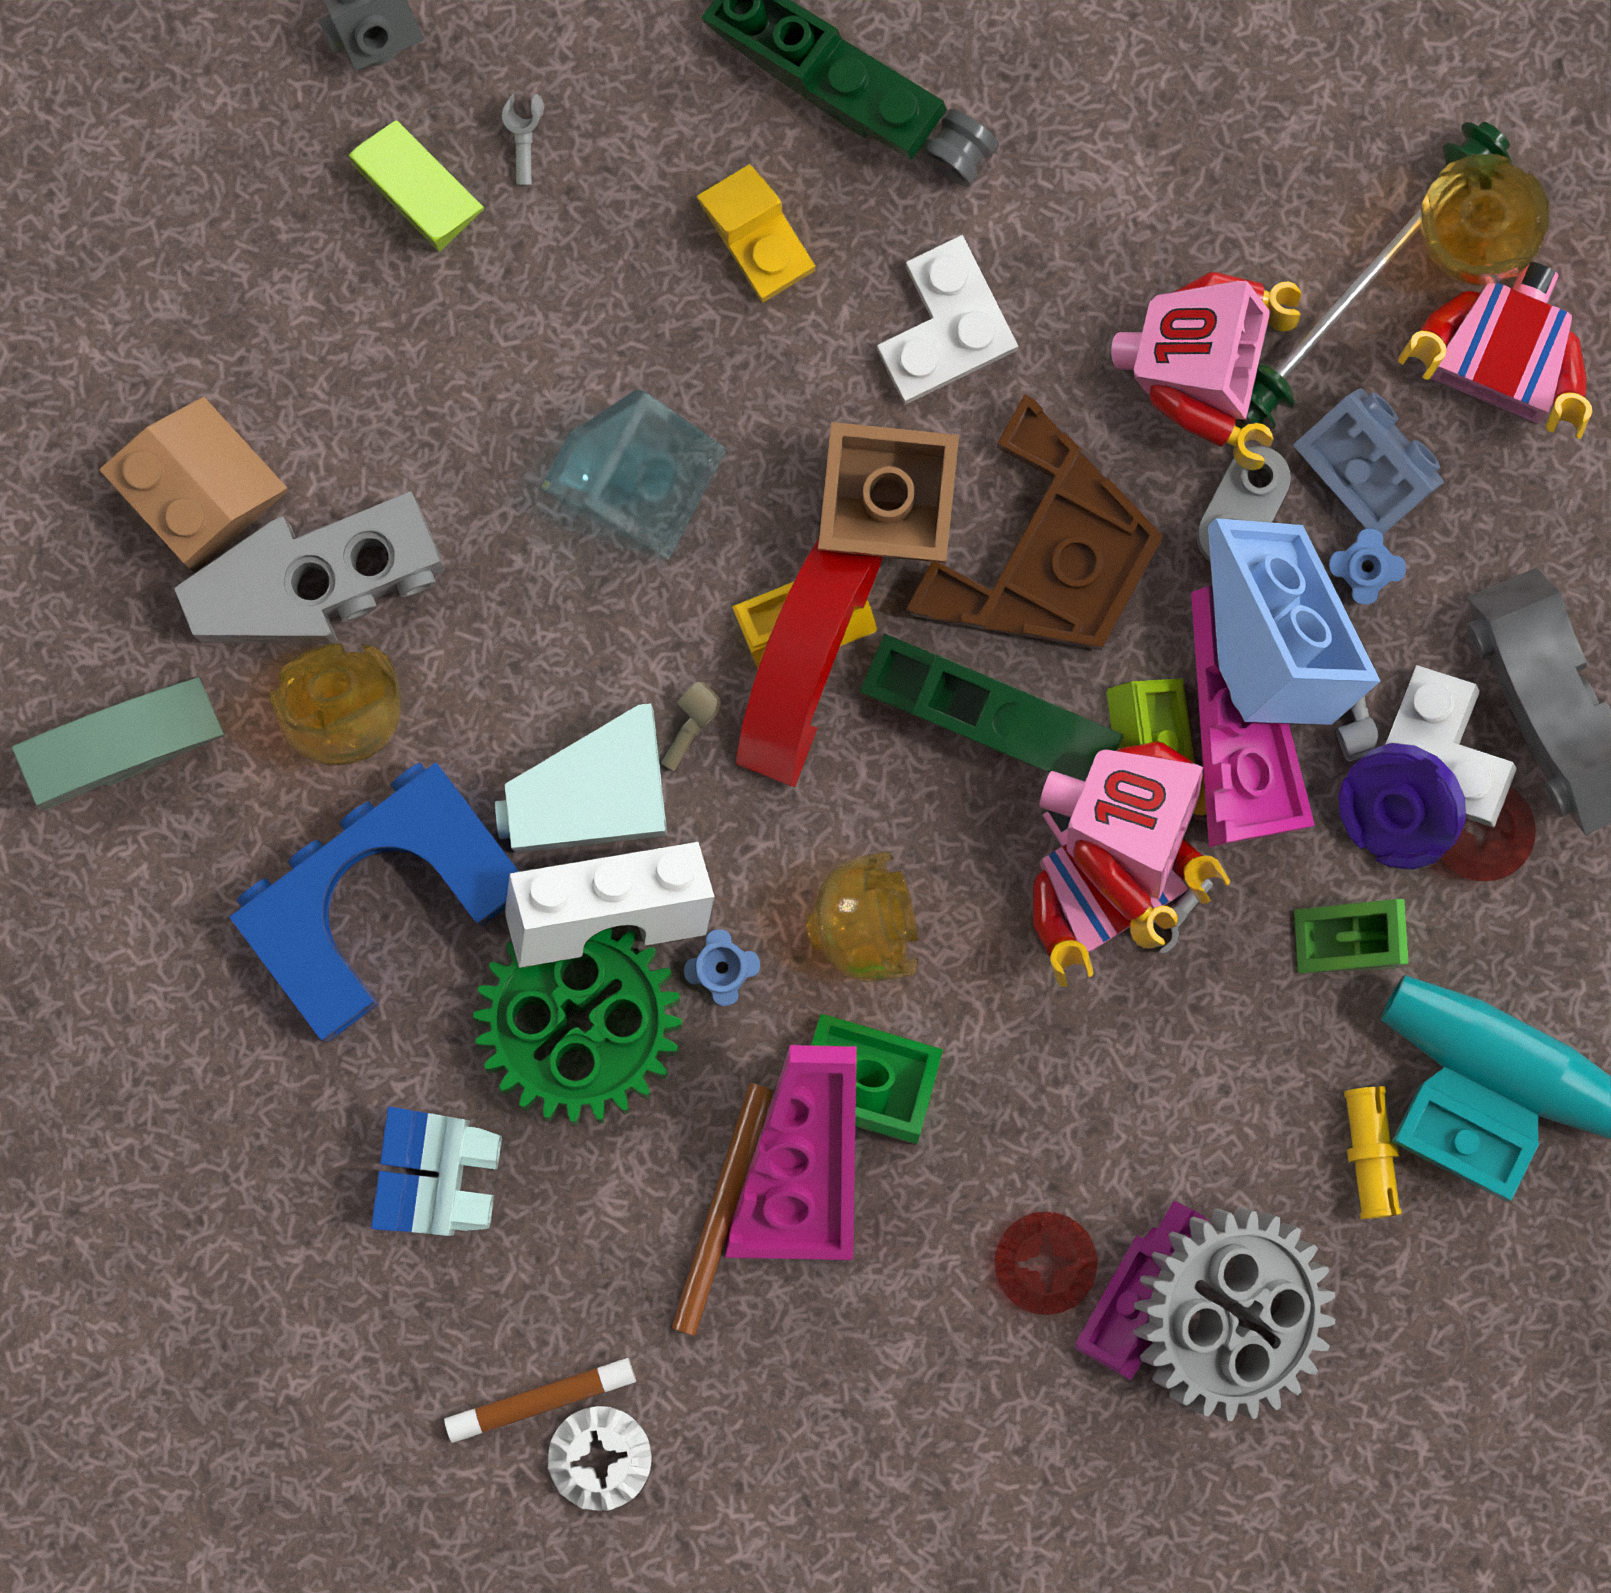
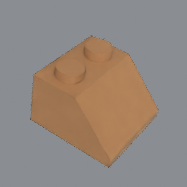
(194, 482)
(888, 492)

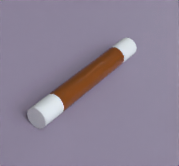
(539, 1400)

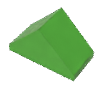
(1351, 937)

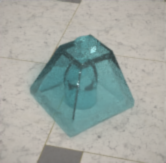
(636, 471)

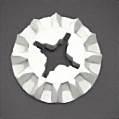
(617, 1433)

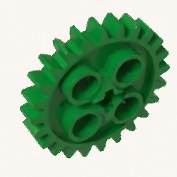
(619, 1061)

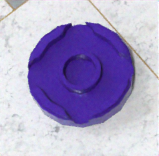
(1402, 806)

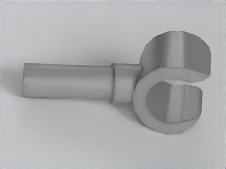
(522, 132)
(1358, 736)
(1182, 908)

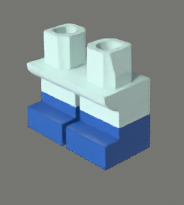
(426, 1202)

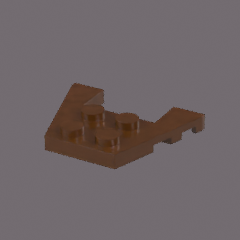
(1071, 562)

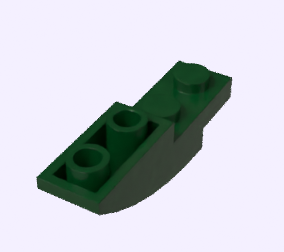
(829, 71)
(985, 709)

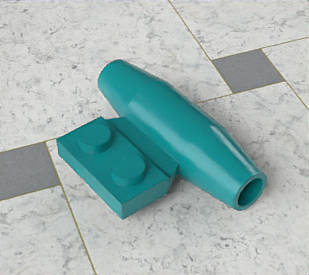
(1494, 1084)

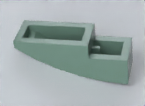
(117, 742)

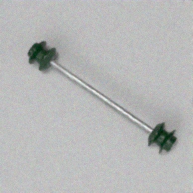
(1270, 384)

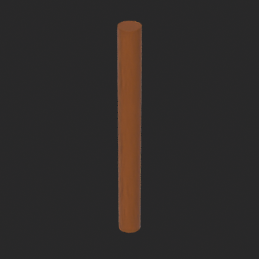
(722, 1209)

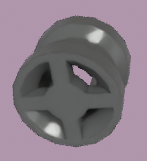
(959, 147)

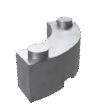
(1538, 664)

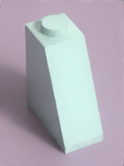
(590, 791)

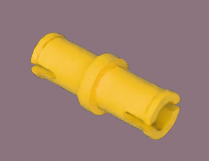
(1372, 1152)

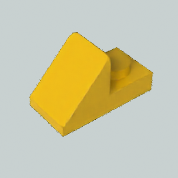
(756, 232)

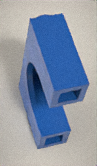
(290, 919)

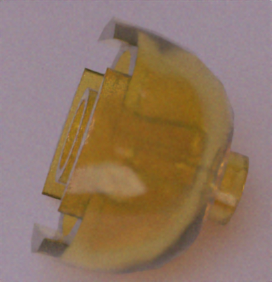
(1484, 220)
(338, 704)
(865, 920)

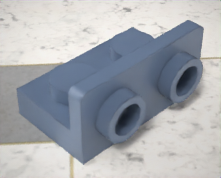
(1370, 460)

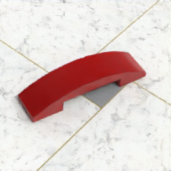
(799, 660)

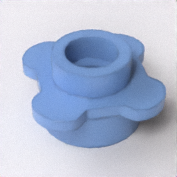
(1367, 584)
(721, 949)

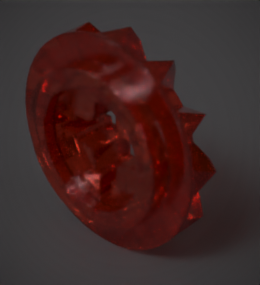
(1500, 856)
(1023, 1242)

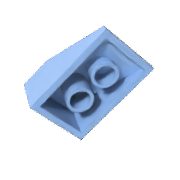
(1282, 626)

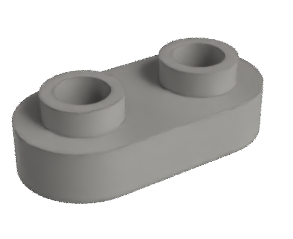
(1241, 500)

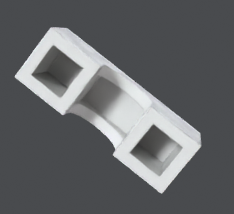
(564, 905)

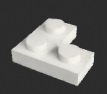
(963, 327)
(1435, 720)

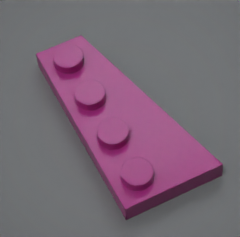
(1248, 766)
(804, 1164)

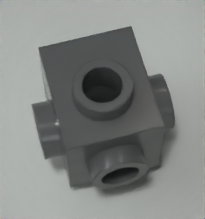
(370, 29)

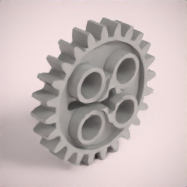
(1266, 1263)

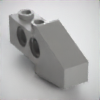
(255, 583)

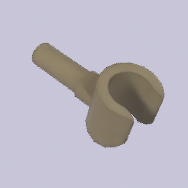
(702, 707)

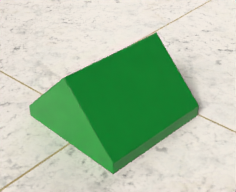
(891, 1077)

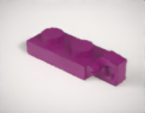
(1111, 1327)

